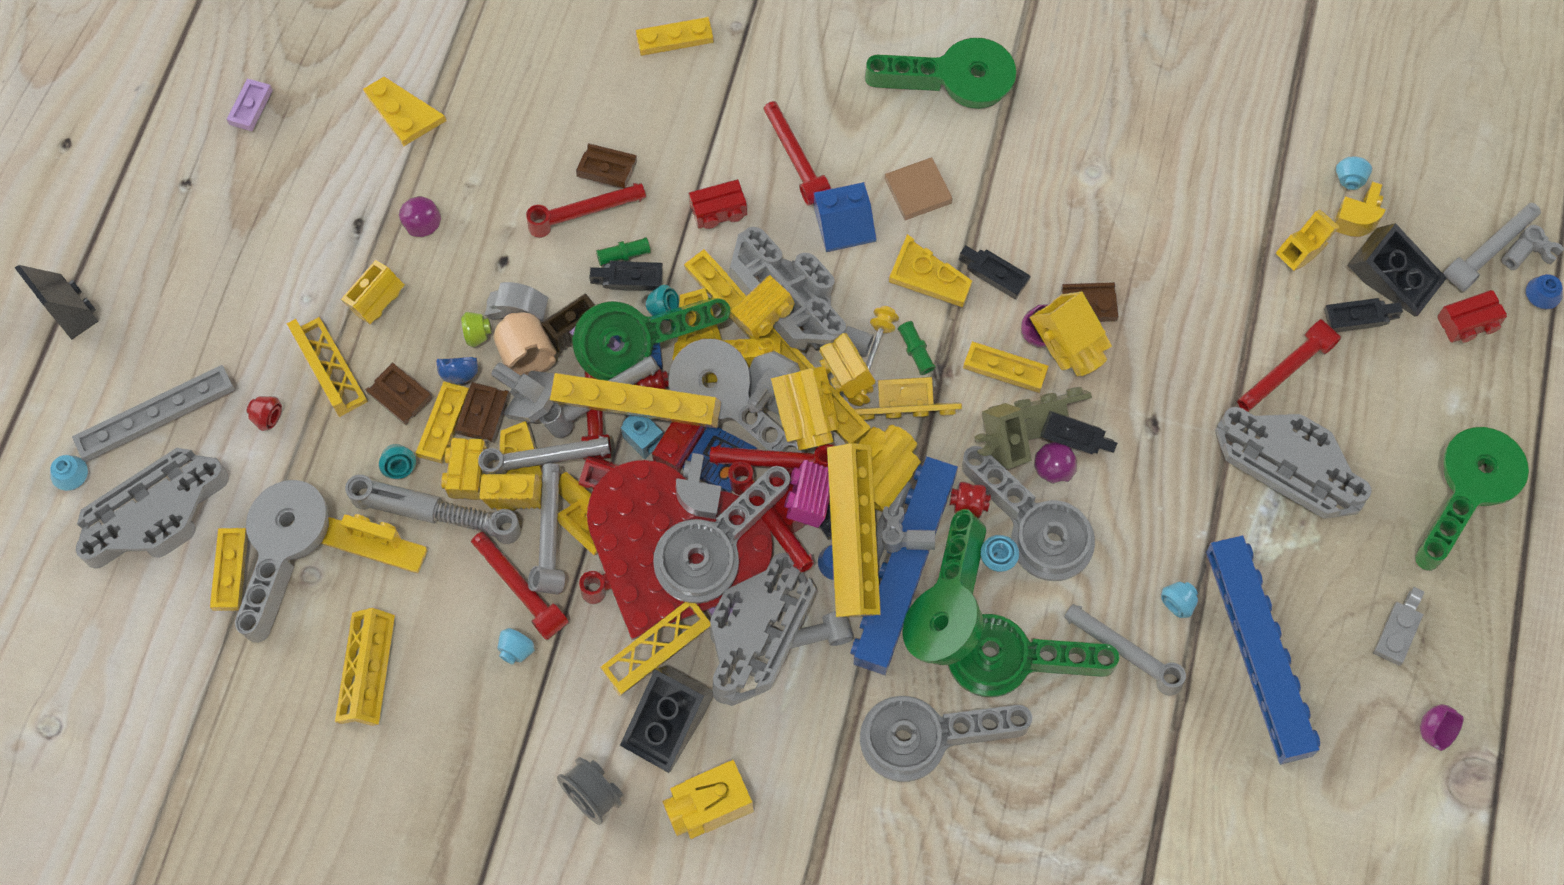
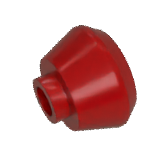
(264, 412)

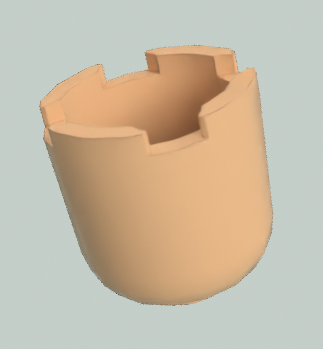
(524, 344)

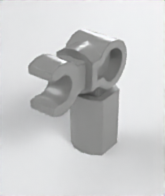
(1531, 239)
(894, 538)

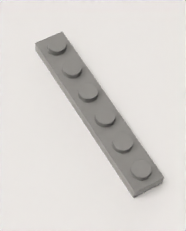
(153, 413)

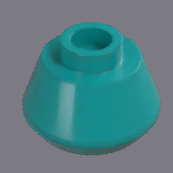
(662, 300)
(397, 462)

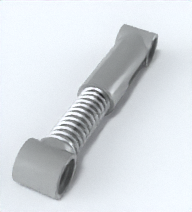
(430, 508)

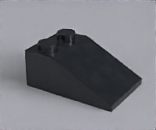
(1397, 269)
(60, 299)
(666, 717)

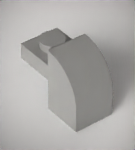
(515, 299)
(697, 497)

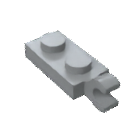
(1400, 629)

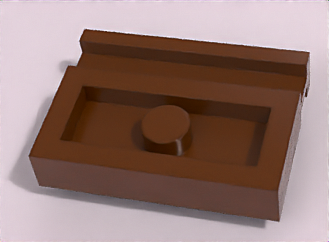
(606, 166)
(1100, 297)
(399, 393)
(482, 412)

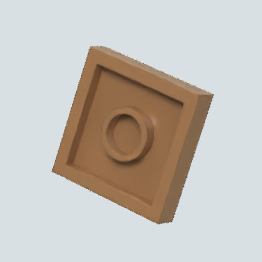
(918, 188)

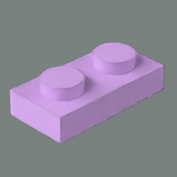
(249, 104)

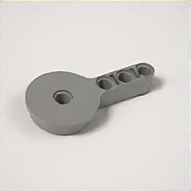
(732, 386)
(1034, 521)
(714, 542)
(276, 546)
(929, 734)

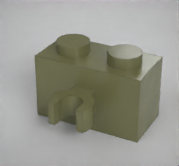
(1005, 436)

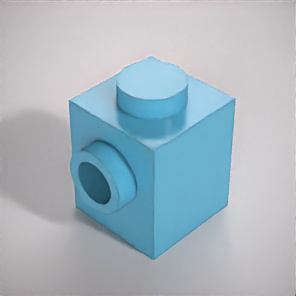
(641, 434)

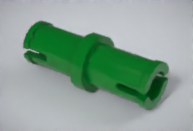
(623, 251)
(916, 348)

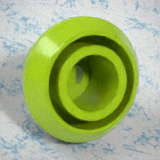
(475, 328)

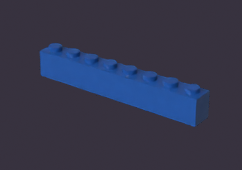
(904, 567)
(1262, 650)

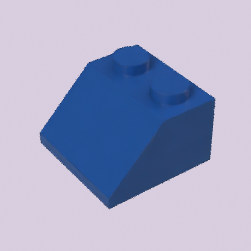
(844, 217)

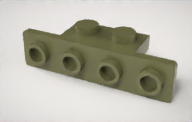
(1036, 412)

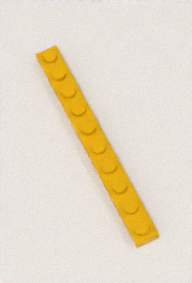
(720, 285)

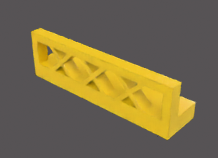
(318, 369)
(662, 655)
(368, 667)

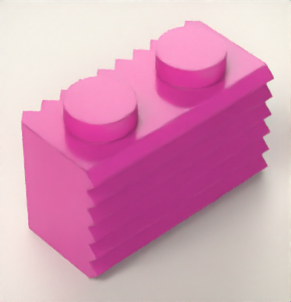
(809, 495)

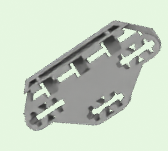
(805, 281)
(1295, 457)
(154, 513)
(751, 628)

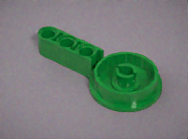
(953, 70)
(636, 333)
(1504, 479)
(946, 618)
(1020, 657)

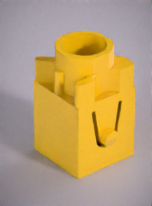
(1072, 333)
(806, 407)
(891, 462)
(708, 801)

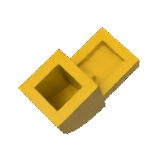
(1359, 217)
(1307, 242)

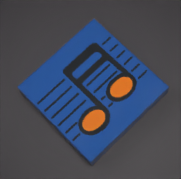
(711, 472)

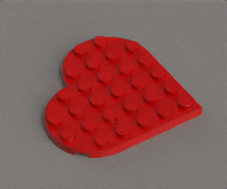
(628, 518)

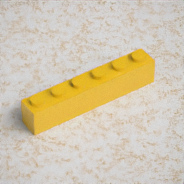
(635, 400)
(853, 530)

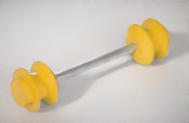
(882, 324)

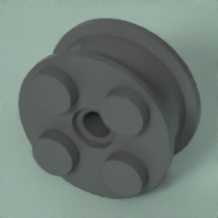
(590, 790)

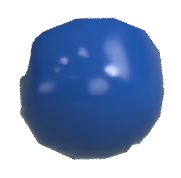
(457, 369)

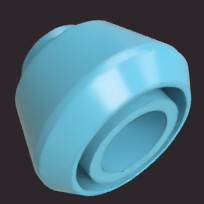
(1353, 172)
(68, 472)
(1005, 551)
(1180, 599)
(514, 646)

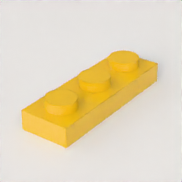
(674, 36)
(1005, 367)
(442, 422)
(229, 569)

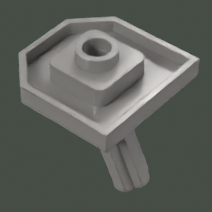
(761, 371)
(529, 392)

